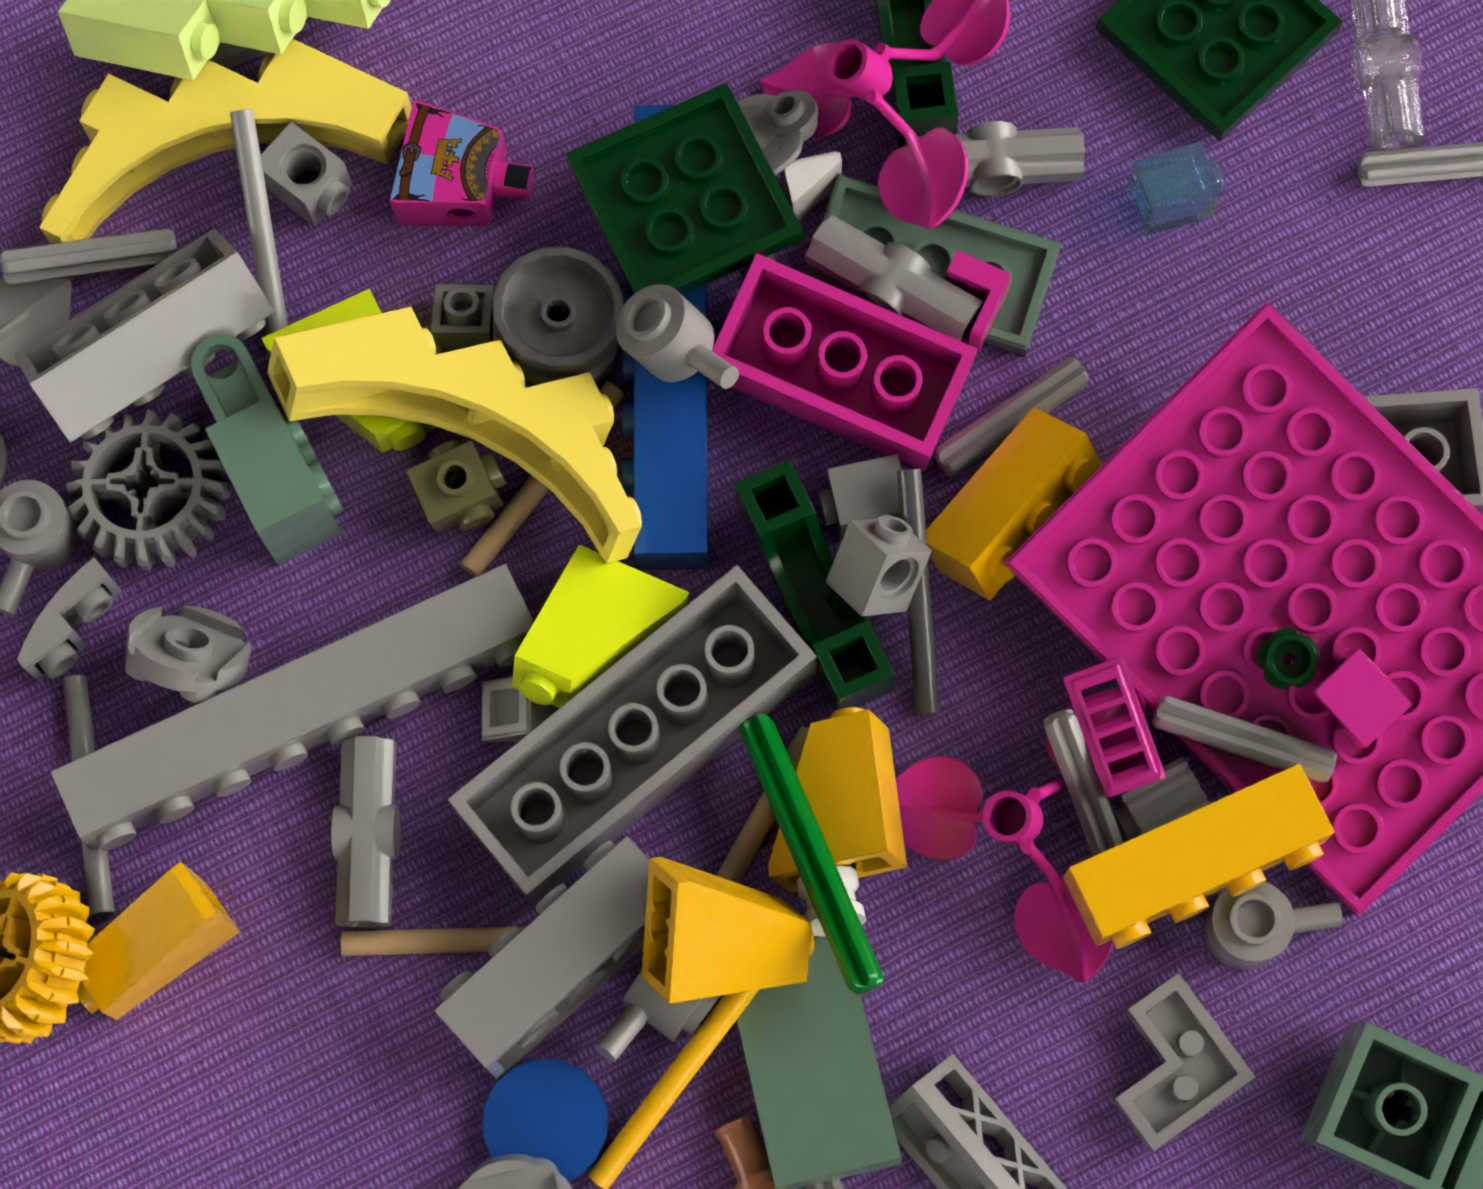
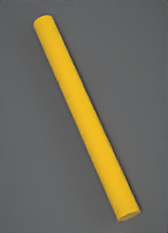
(669, 1087)

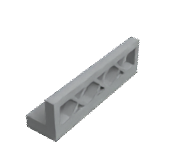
(950, 1139)

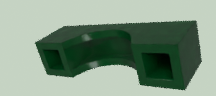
(920, 89)
(798, 561)

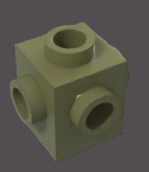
(440, 476)

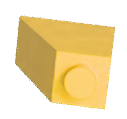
(852, 794)
(718, 936)
(154, 942)

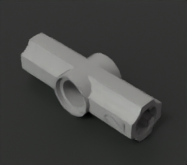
(1008, 158)
(892, 278)
(366, 832)

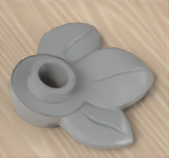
(781, 124)

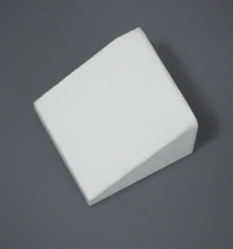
(810, 181)
(508, 713)

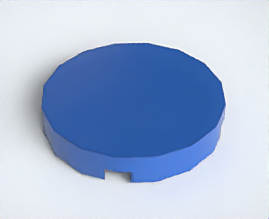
(547, 1113)

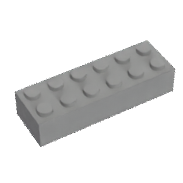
(634, 734)

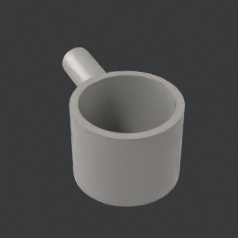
(671, 337)
(34, 535)
(1259, 925)
(647, 1005)

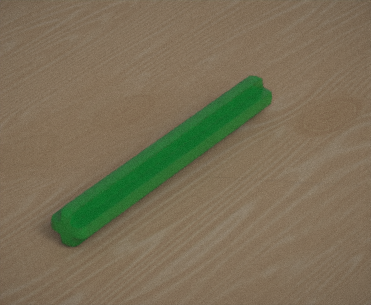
(811, 855)

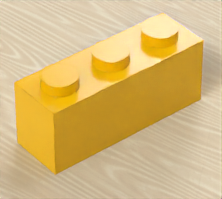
(1009, 501)

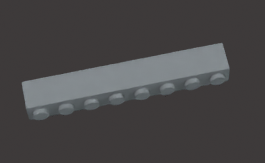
(293, 710)

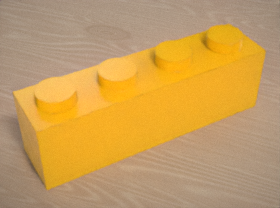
(1198, 856)

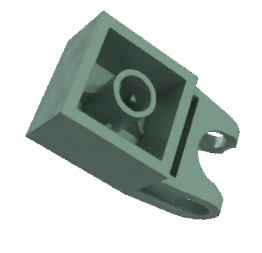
(266, 455)
(1440, 1119)

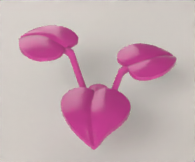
(929, 175)
(939, 821)

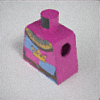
(453, 171)

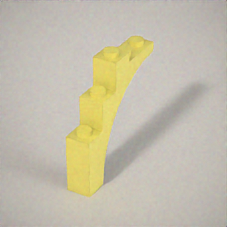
(144, 137)
(392, 370)

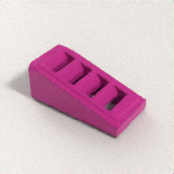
(1132, 777)

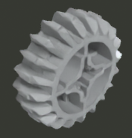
(103, 484)

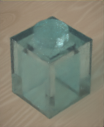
(1175, 188)

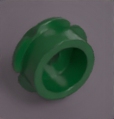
(1304, 654)

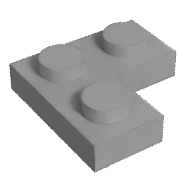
(1196, 1069)

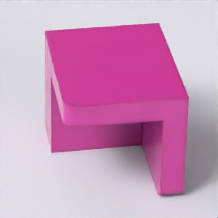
(984, 283)
(1361, 699)

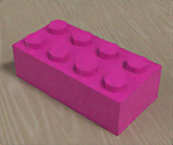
(843, 362)

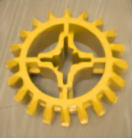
(39, 954)

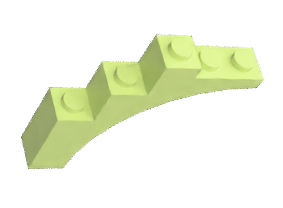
(184, 34)

